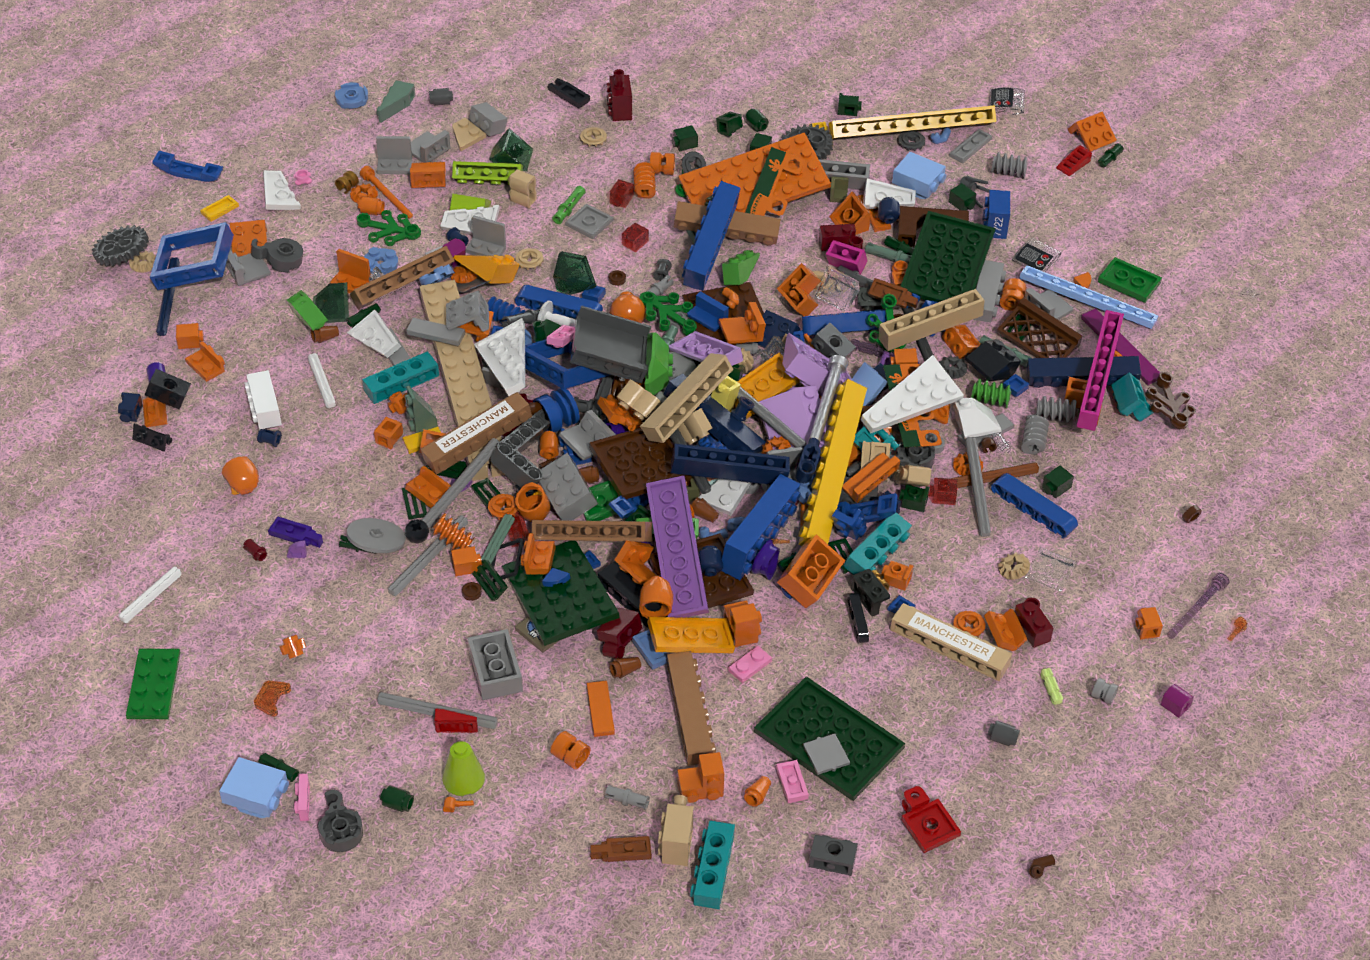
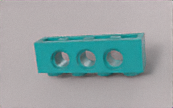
(396, 378)
(879, 545)
(711, 894)

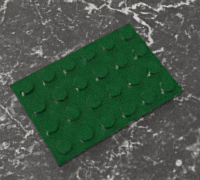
(947, 257)
(565, 607)
(815, 712)

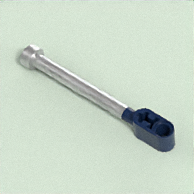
(837, 366)

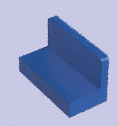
(708, 311)

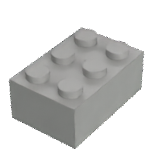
(567, 488)
(495, 664)

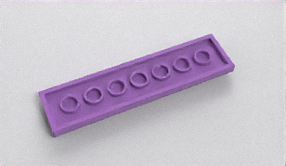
(677, 545)

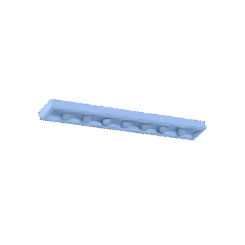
(1088, 296)

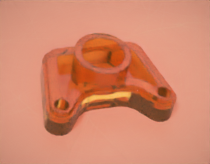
(269, 695)

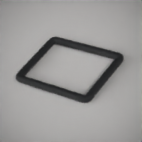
(520, 541)

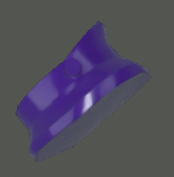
(766, 560)

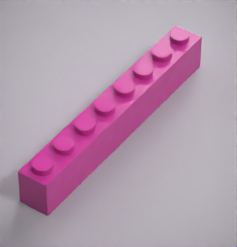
(1100, 370)

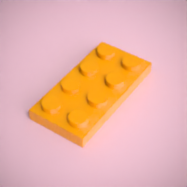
(767, 381)
(691, 634)

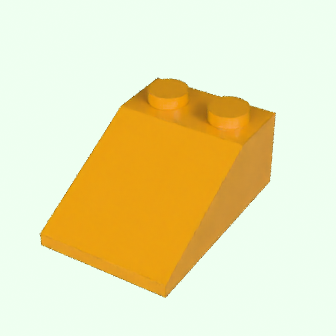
(491, 267)

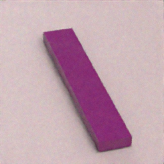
(1148, 372)

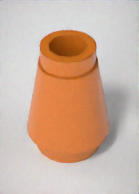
(757, 791)

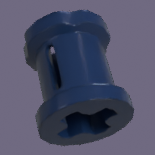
(455, 233)
(742, 408)
(269, 436)

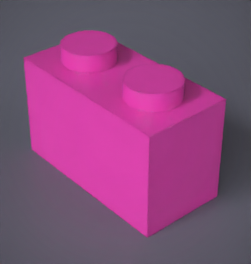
(847, 256)

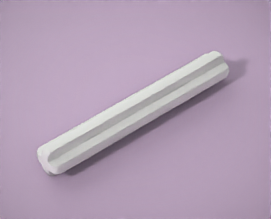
(321, 380)
(149, 595)

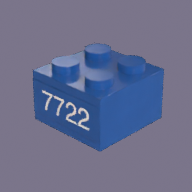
(997, 212)

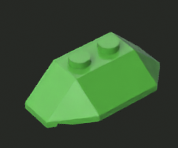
(658, 361)

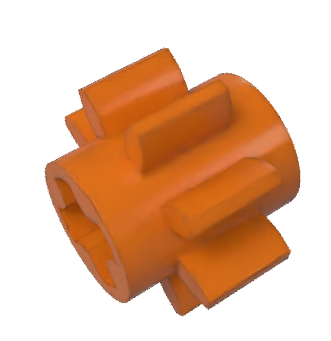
(397, 403)
(293, 646)

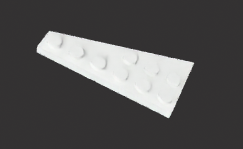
(506, 356)
(917, 394)

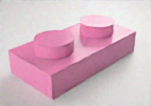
(561, 336)
(750, 664)
(792, 781)
(302, 790)

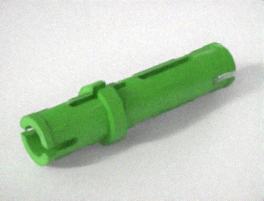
(560, 215)

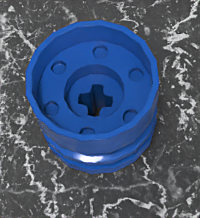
(560, 409)

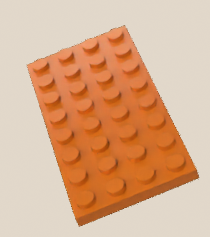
(746, 169)

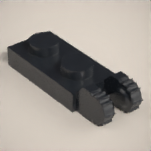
(569, 93)

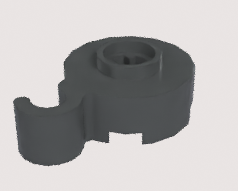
(281, 253)
(916, 456)
(336, 818)

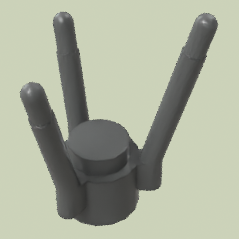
(970, 183)

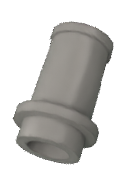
(752, 347)

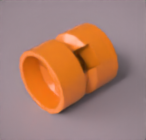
(656, 160)
(1012, 293)
(571, 750)

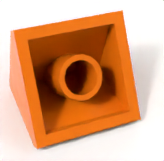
(852, 212)

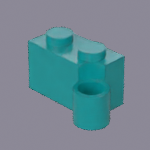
(1131, 397)

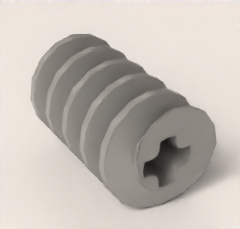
(1010, 164)
(1056, 409)
(1035, 434)

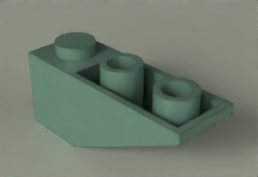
(397, 99)
(419, 412)

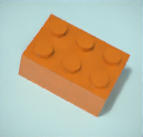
(811, 571)

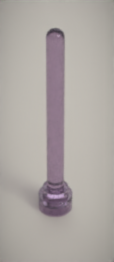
(1219, 582)

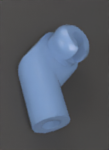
(936, 138)
(734, 522)
(704, 532)

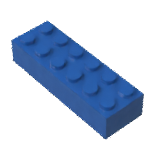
(710, 236)
(760, 526)

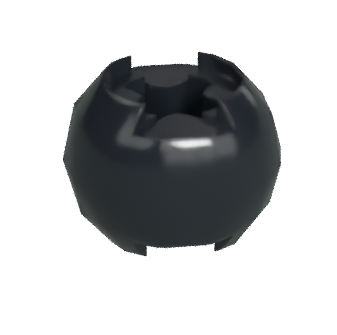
(416, 531)

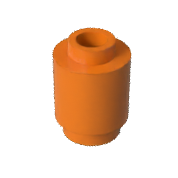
(371, 205)
(549, 445)

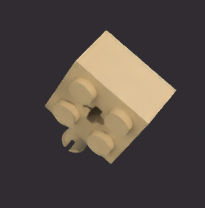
(676, 832)

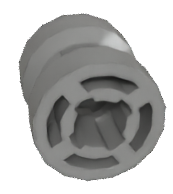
(1104, 691)

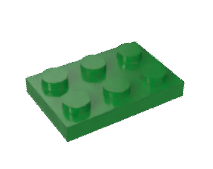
(1130, 279)

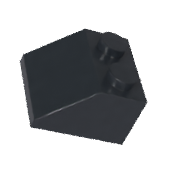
(994, 360)

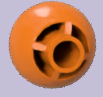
(628, 307)

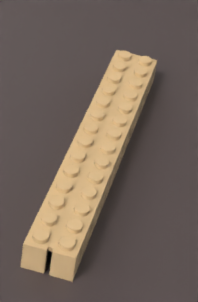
(458, 367)

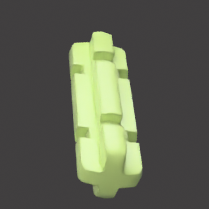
(1051, 686)

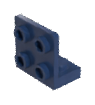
(776, 326)

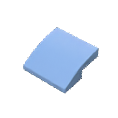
(871, 380)

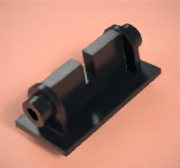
(150, 437)

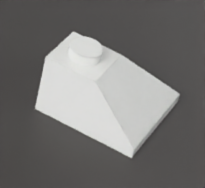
(975, 418)

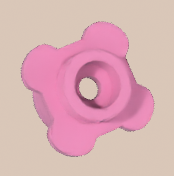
(302, 176)

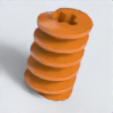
(644, 180)
(452, 533)

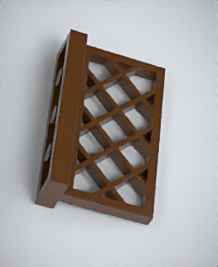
(1047, 324)

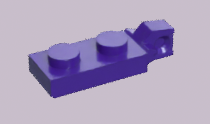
(295, 532)

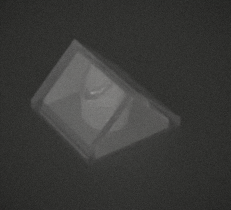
(837, 289)

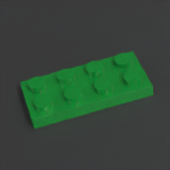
(153, 684)

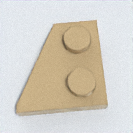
(467, 133)

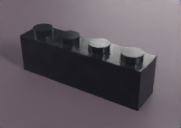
(624, 589)

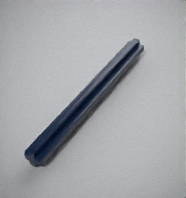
(166, 303)

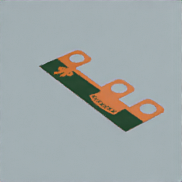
(763, 193)
(909, 429)

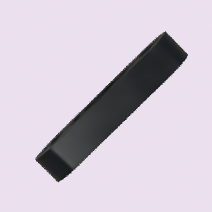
(857, 615)

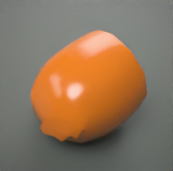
(241, 475)
(534, 506)
(656, 590)

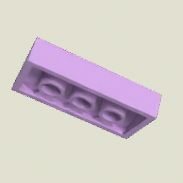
(699, 346)

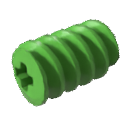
(991, 392)

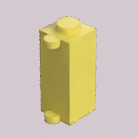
(727, 393)

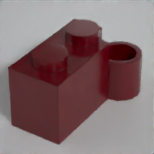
(842, 233)
(1034, 622)
(619, 633)

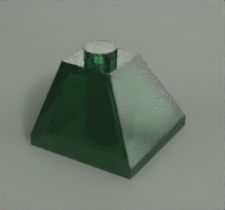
(511, 150)
(573, 273)
(333, 302)

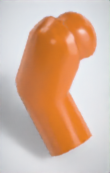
(732, 296)

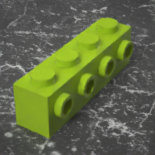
(483, 172)

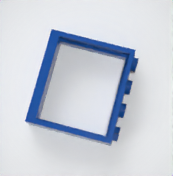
(195, 272)
(538, 363)

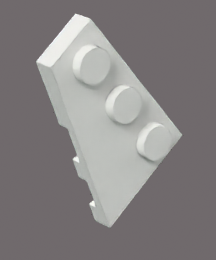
(876, 191)
(277, 192)
(462, 218)
(375, 334)
(726, 495)

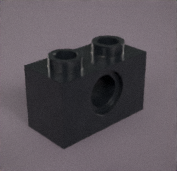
(167, 389)

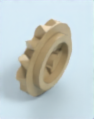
(598, 133)
(523, 255)
(143, 266)
(1018, 571)

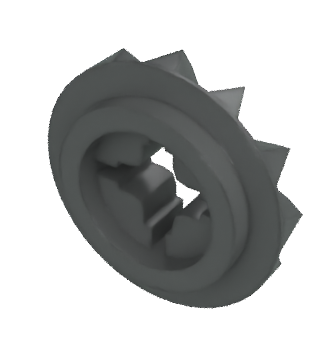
(912, 136)
(690, 157)
(954, 372)

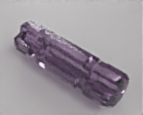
(868, 348)

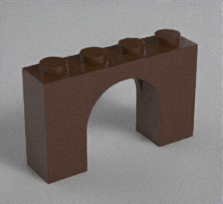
(913, 218)

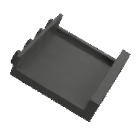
(610, 344)

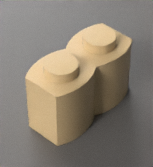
(522, 188)
(638, 400)
(694, 426)
(913, 475)

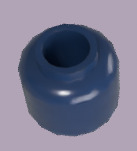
(888, 210)
(710, 560)

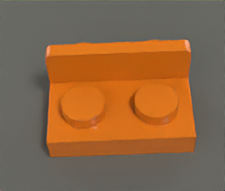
(960, 340)
(206, 362)
(427, 487)
(537, 556)
(1006, 629)

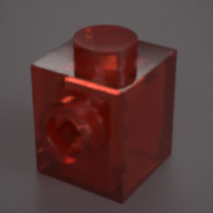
(621, 193)
(635, 237)
(943, 491)

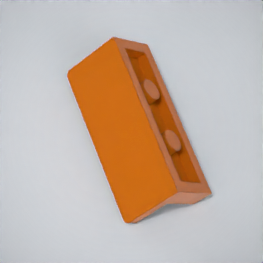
(871, 476)

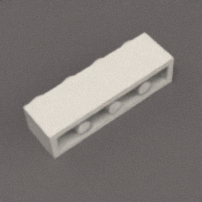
(262, 400)

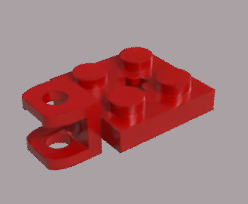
(920, 812)

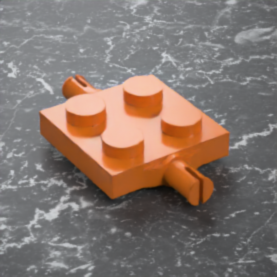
(617, 414)

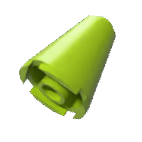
(462, 770)

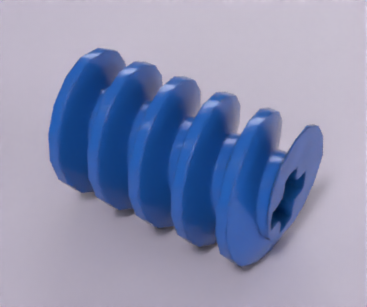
(502, 309)

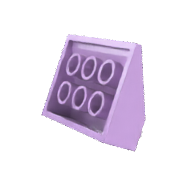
(808, 364)
(797, 410)

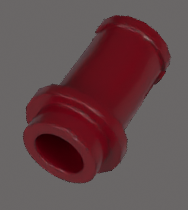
(258, 553)

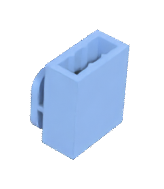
(919, 175)
(254, 788)

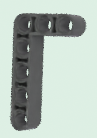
(508, 455)

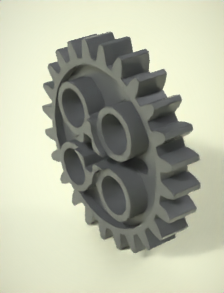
(818, 138)
(120, 245)

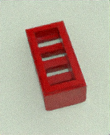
(1079, 156)
(454, 722)

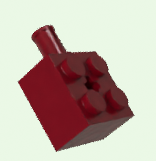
(619, 96)

